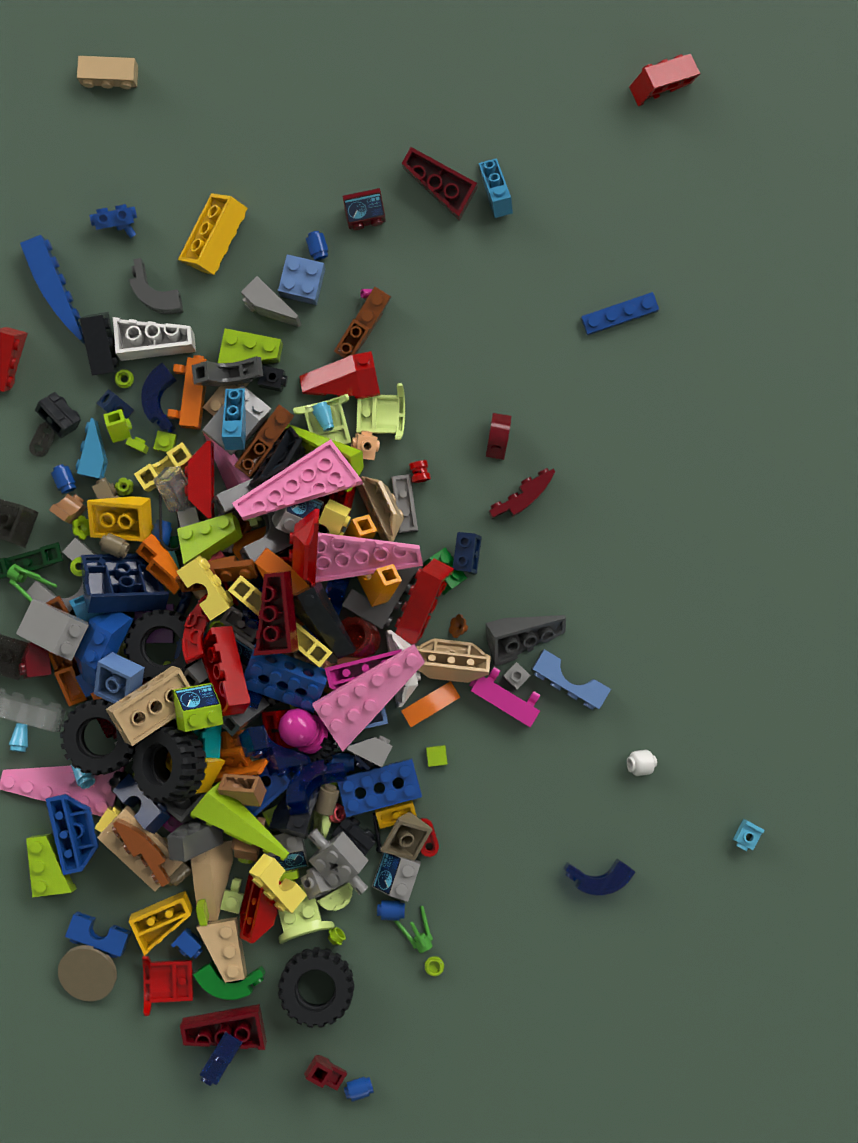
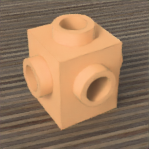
(371, 447)

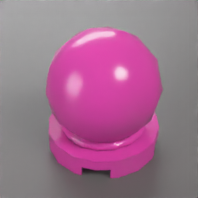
(302, 730)

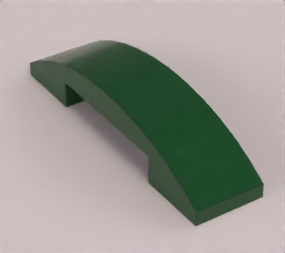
(33, 560)

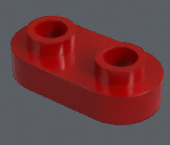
(431, 839)

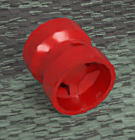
(419, 471)

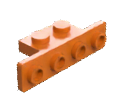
(238, 764)

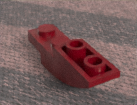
(530, 491)

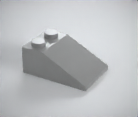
(265, 302)
(256, 415)
(52, 629)

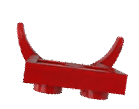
(166, 982)

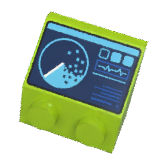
(197, 707)

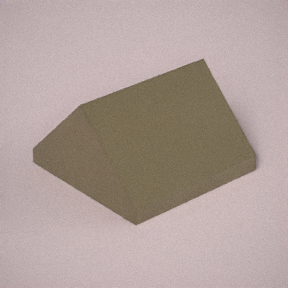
(407, 837)

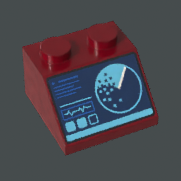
(364, 209)

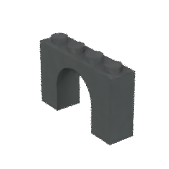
(273, 539)
(381, 614)
(197, 675)

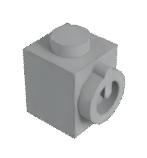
(315, 884)

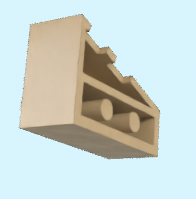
(225, 947)

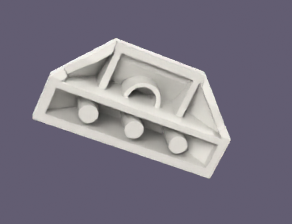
(395, 643)

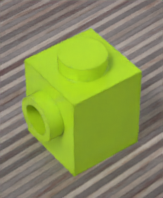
(118, 425)

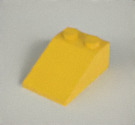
(121, 516)

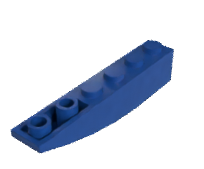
(51, 282)

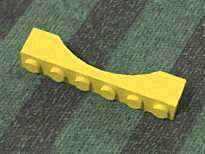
(307, 643)

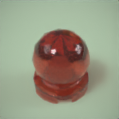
(363, 636)

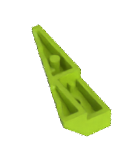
(311, 441)
(236, 821)

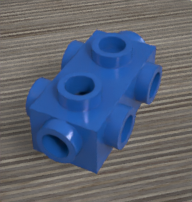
(121, 218)

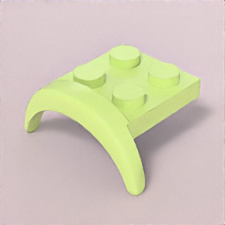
(382, 414)
(340, 431)
(303, 920)

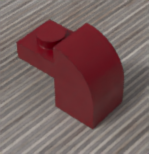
(498, 436)
(324, 1072)

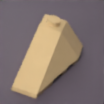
(211, 876)

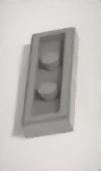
(405, 502)

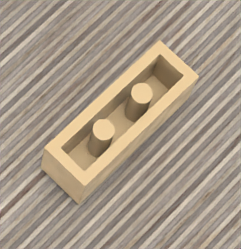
(107, 72)

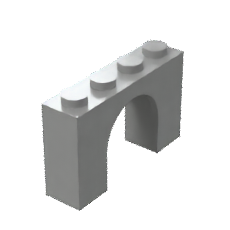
(43, 594)

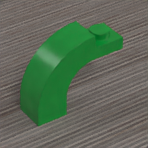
(213, 983)

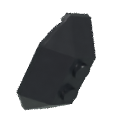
(282, 454)

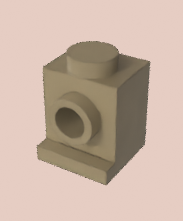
(104, 489)

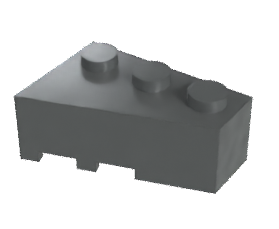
(193, 839)

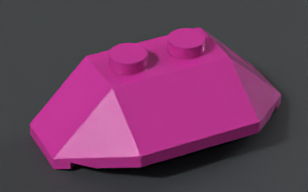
(343, 673)

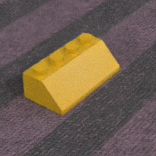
(213, 233)

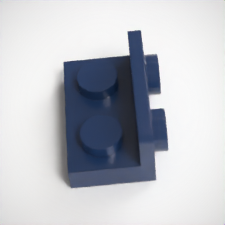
(467, 552)

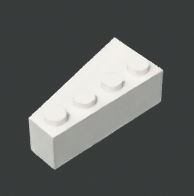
(151, 339)

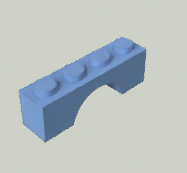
(592, 693)

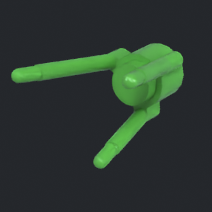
(18, 574)
(420, 941)

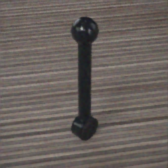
(377, 833)

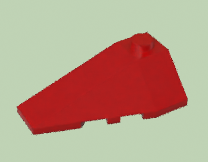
(349, 376)

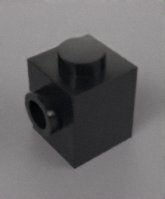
(273, 379)

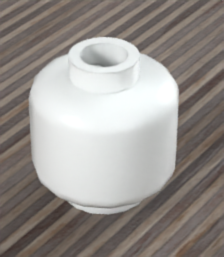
(641, 762)

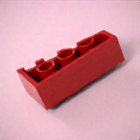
(422, 600)
(225, 670)

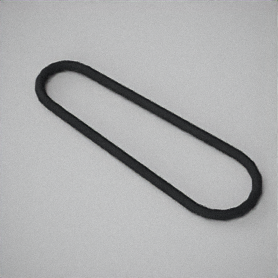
(160, 526)

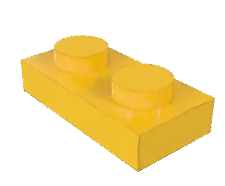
(388, 815)

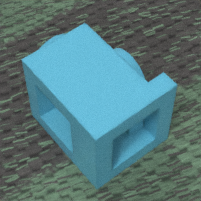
(747, 828)

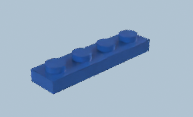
(620, 313)

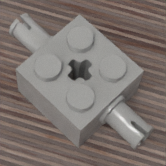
(338, 860)

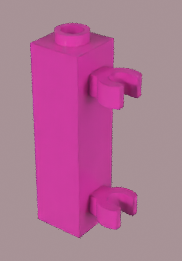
(504, 700)

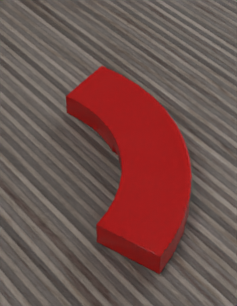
(193, 633)

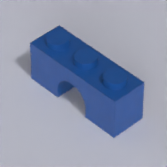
(82, 931)

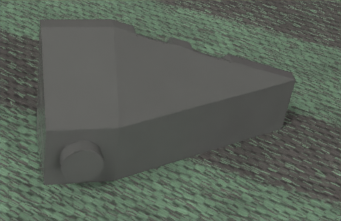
(515, 635)

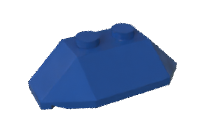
(100, 639)
(73, 832)

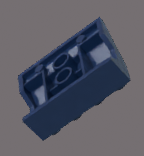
(120, 584)

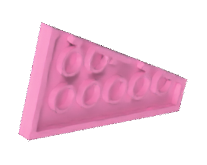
(311, 477)
(354, 556)
(361, 699)
(59, 780)

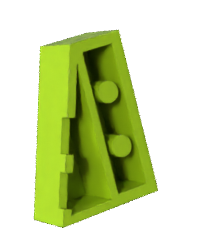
(243, 345)
(208, 537)
(46, 868)

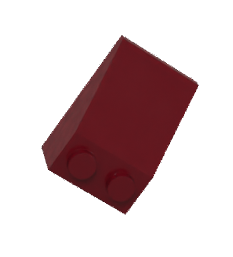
(35, 662)

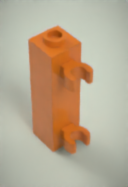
(193, 396)

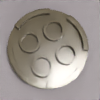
(87, 973)

